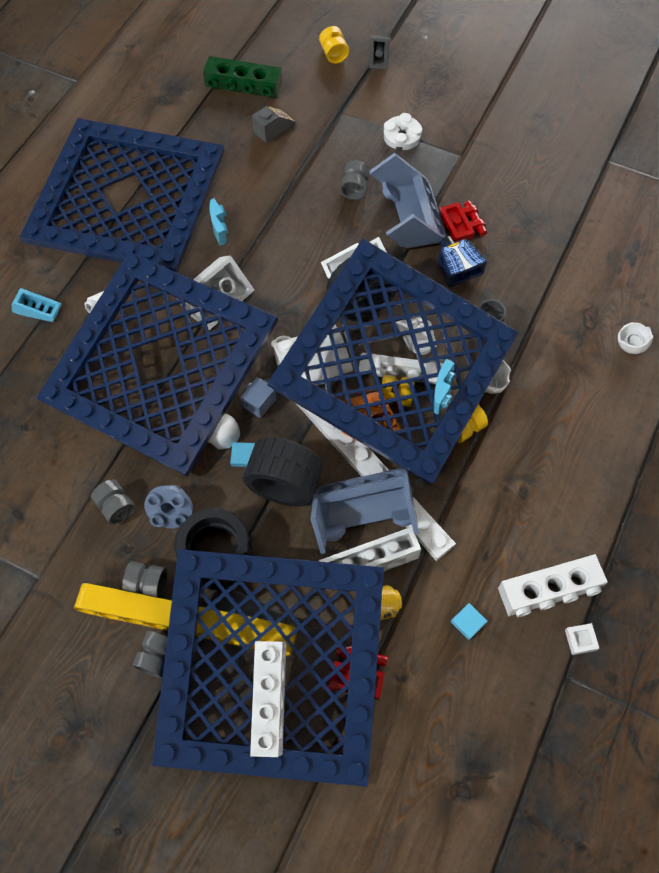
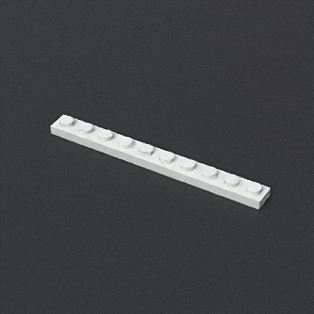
(365, 463)

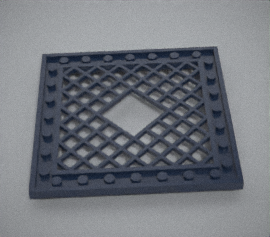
(172, 250)
(386, 442)
(179, 456)
(327, 767)

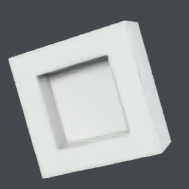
(582, 639)

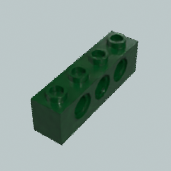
(242, 76)

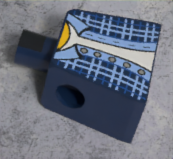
(460, 261)

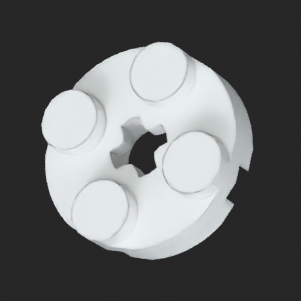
(406, 124)

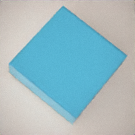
(241, 454)
(469, 621)

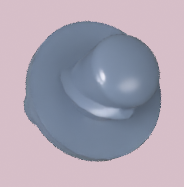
(168, 506)

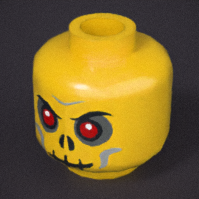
(390, 602)

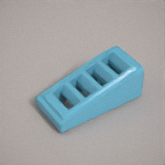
(27, 296)

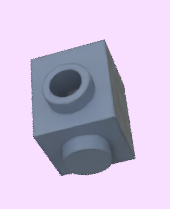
(258, 397)

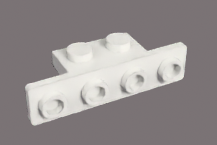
(398, 367)

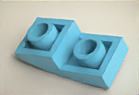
(217, 217)
(443, 386)

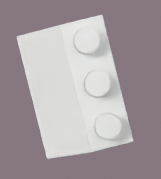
(225, 277)
(281, 349)

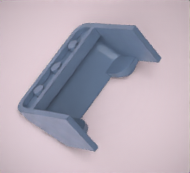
(414, 201)
(362, 502)

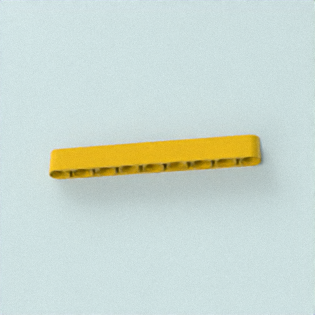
(156, 614)

